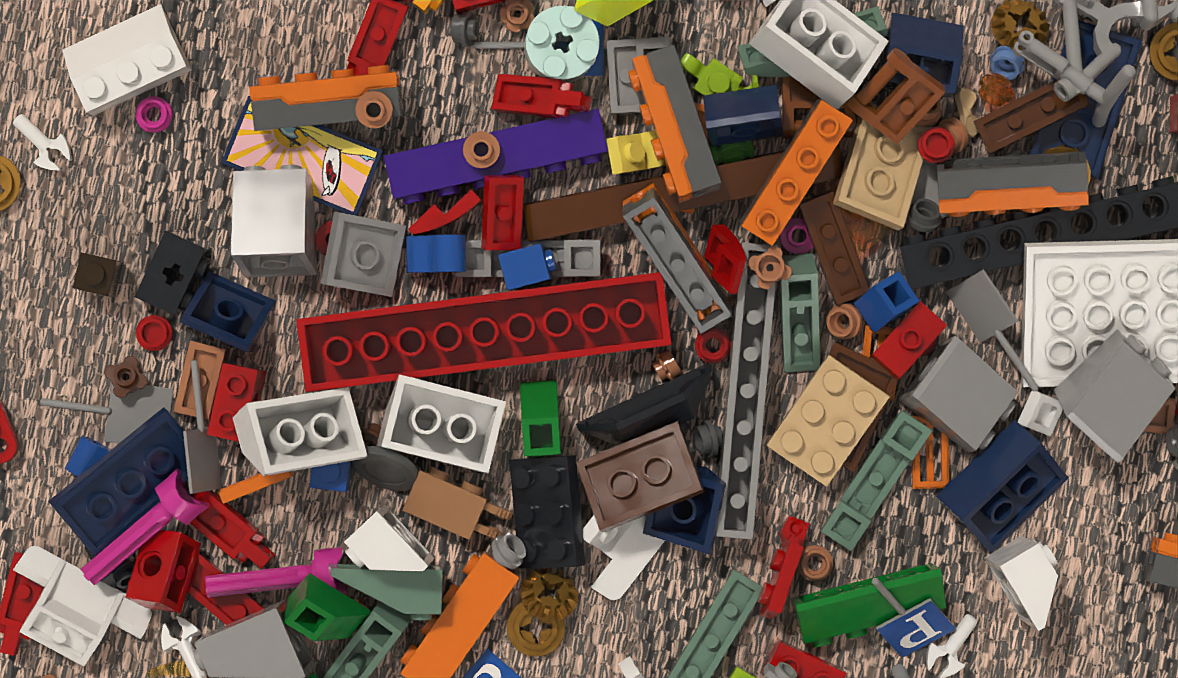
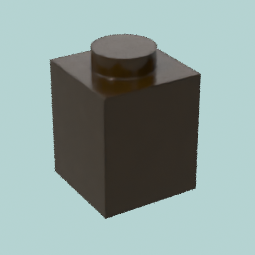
(97, 274)

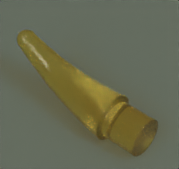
(171, 668)

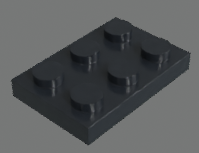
(548, 511)

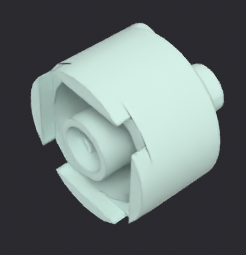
(570, 26)

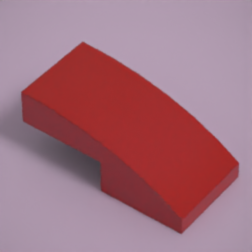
(435, 219)
(726, 256)

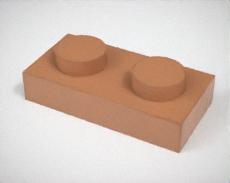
(210, 364)

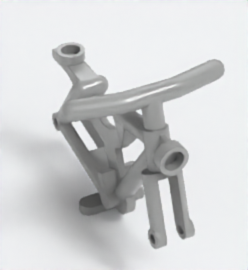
(1070, 71)

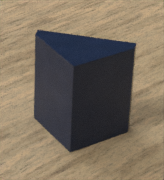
(743, 115)
(228, 312)
(691, 521)

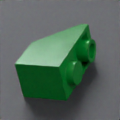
(540, 418)
(323, 611)

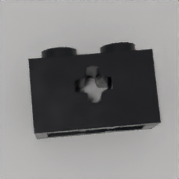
(171, 253)

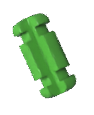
(732, 152)

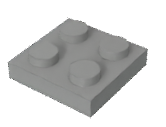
(363, 254)

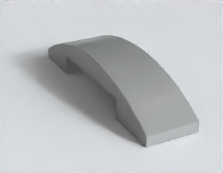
(572, 258)

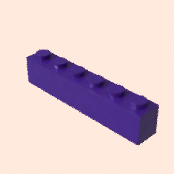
(522, 149)

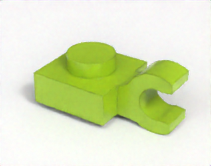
(711, 78)

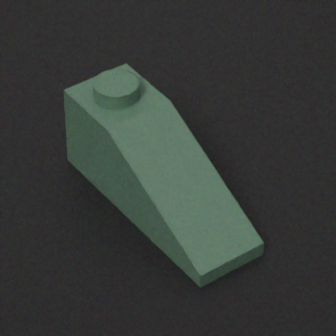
(800, 314)
(406, 591)
(370, 643)

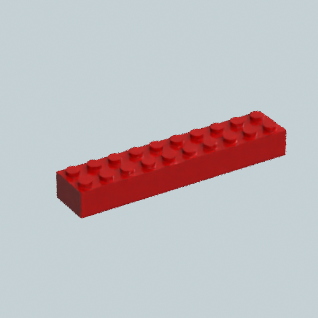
(483, 331)

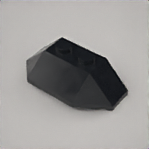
(650, 410)

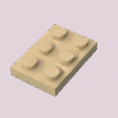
(880, 175)
(827, 420)

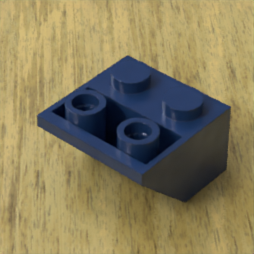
(928, 44)

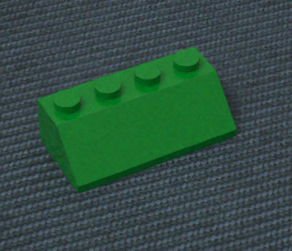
(860, 605)

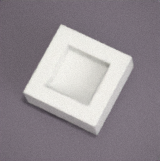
(1041, 413)

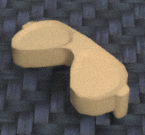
(965, 100)

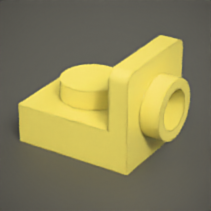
(632, 153)

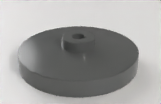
(387, 469)

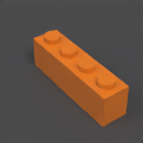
(461, 621)

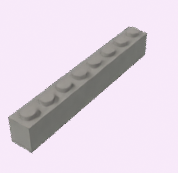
(745, 400)

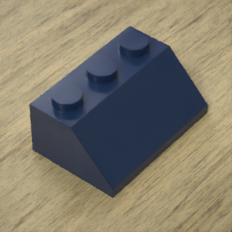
(1002, 486)

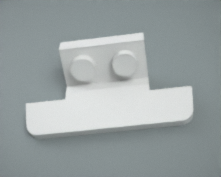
(627, 549)
(73, 611)

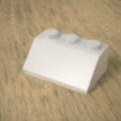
(820, 46)
(125, 60)
(441, 424)
(300, 431)
(387, 545)
(1026, 578)

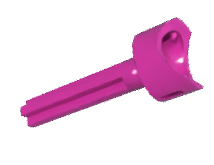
(174, 502)
(276, 577)

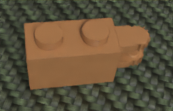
(452, 505)

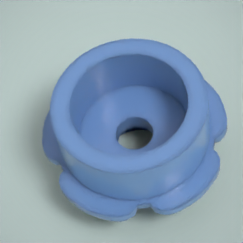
(1009, 68)

